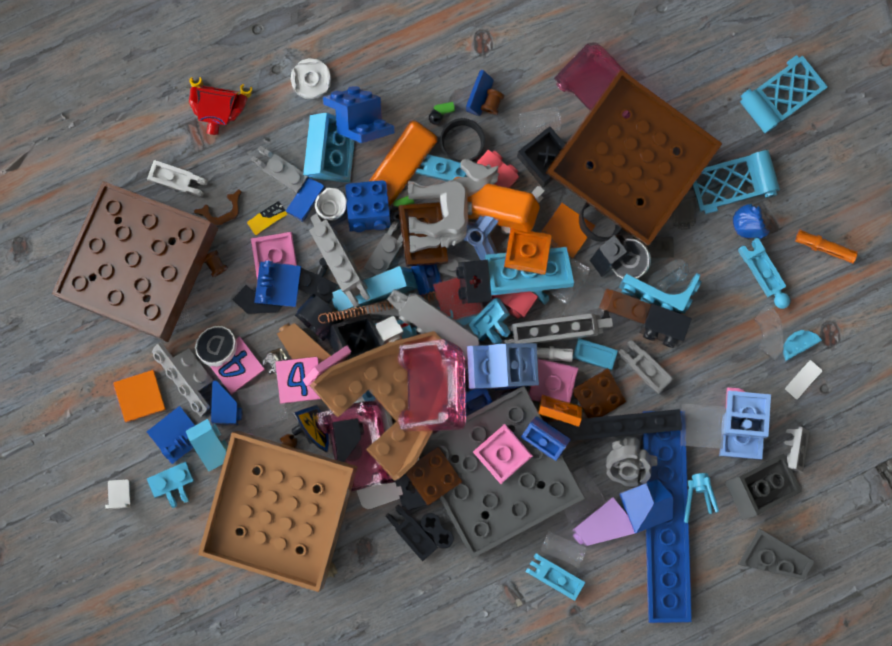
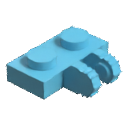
(490, 319)
(171, 480)

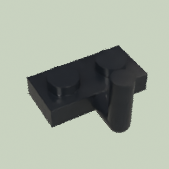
(316, 284)

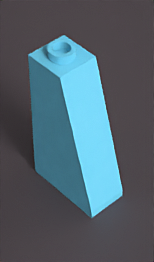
(378, 288)

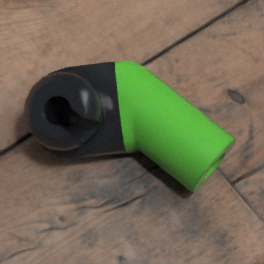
(438, 112)
(394, 212)

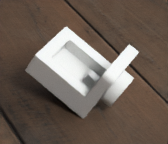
(389, 330)

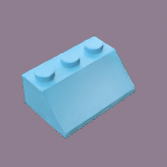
(327, 152)

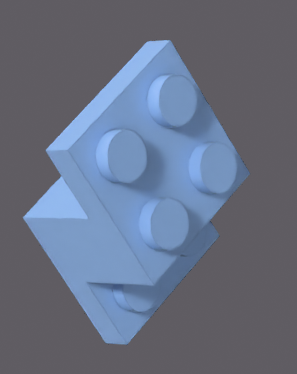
(503, 365)
(745, 425)

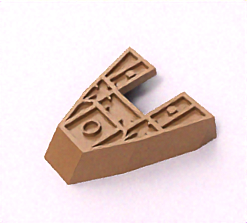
(388, 382)

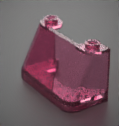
(589, 74)
(434, 386)
(369, 471)

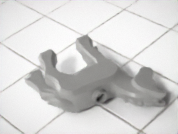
(454, 206)

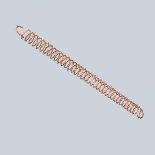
(369, 309)

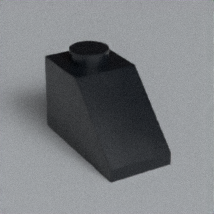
(610, 254)
(346, 436)

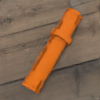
(826, 246)

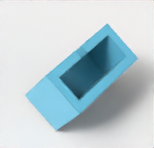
(207, 444)

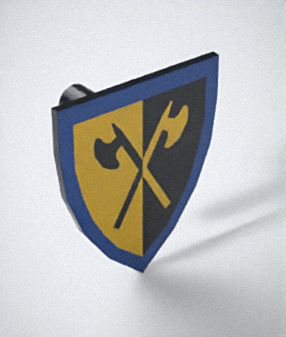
(308, 424)

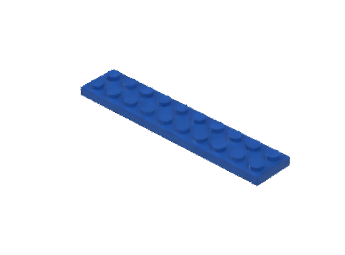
(668, 542)

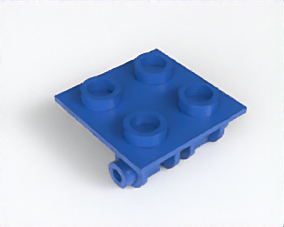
(277, 284)
(171, 434)

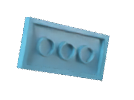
(509, 280)

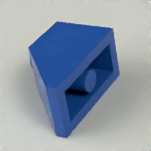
(224, 408)

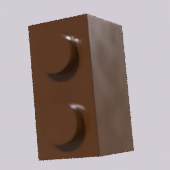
(625, 306)

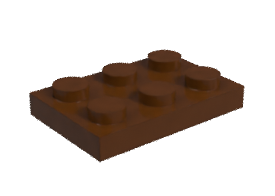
(426, 213)

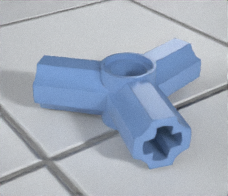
(483, 244)

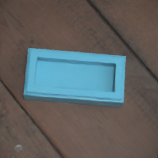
(595, 354)

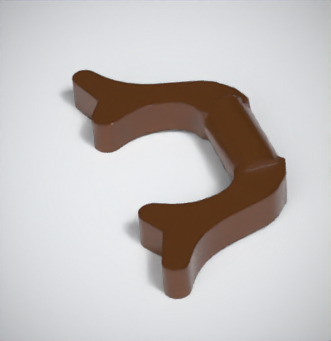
(233, 214)

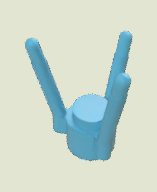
(702, 484)

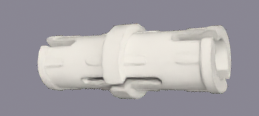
(555, 354)

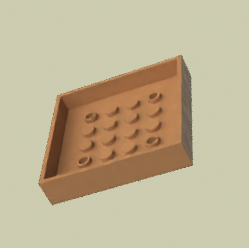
(277, 510)

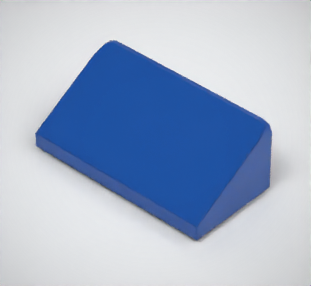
(479, 93)
(305, 199)
(425, 278)
(545, 438)

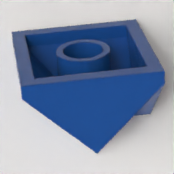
(648, 505)

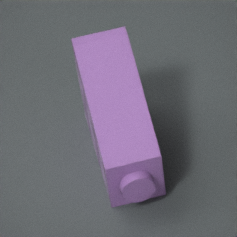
(604, 524)

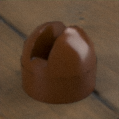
(288, 440)

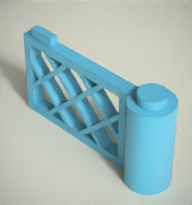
(761, 107)
(762, 177)

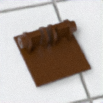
(599, 395)
(433, 476)

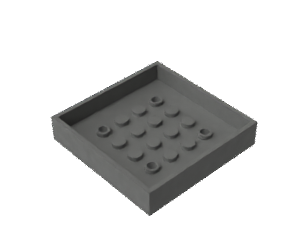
(518, 500)

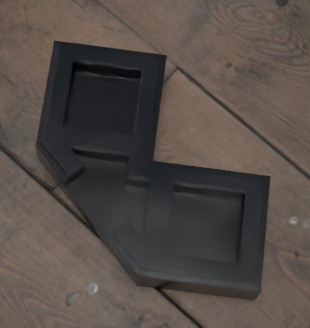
(246, 301)

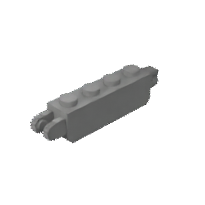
(338, 259)
(429, 318)
(558, 329)

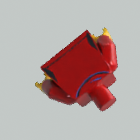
(216, 104)

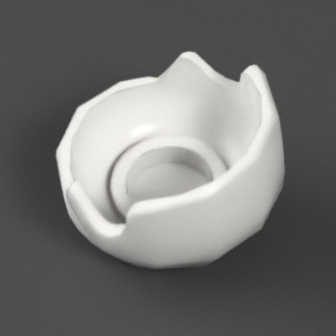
(330, 204)

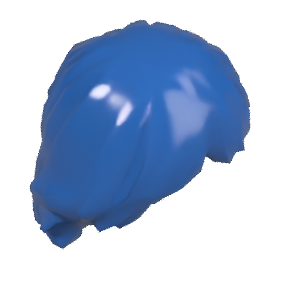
(749, 222)

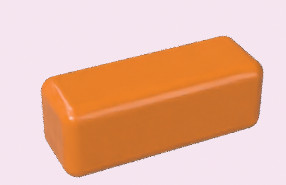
(404, 158)
(506, 205)

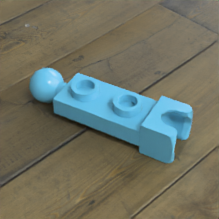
(765, 273)

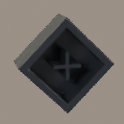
(540, 154)
(665, 326)
(357, 333)

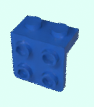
(367, 206)

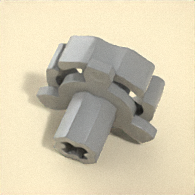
(629, 462)

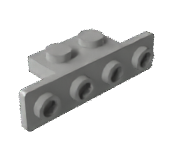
(186, 374)

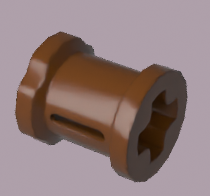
(492, 102)
(215, 264)

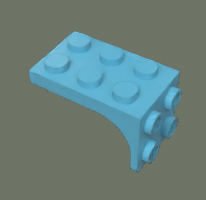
(678, 303)

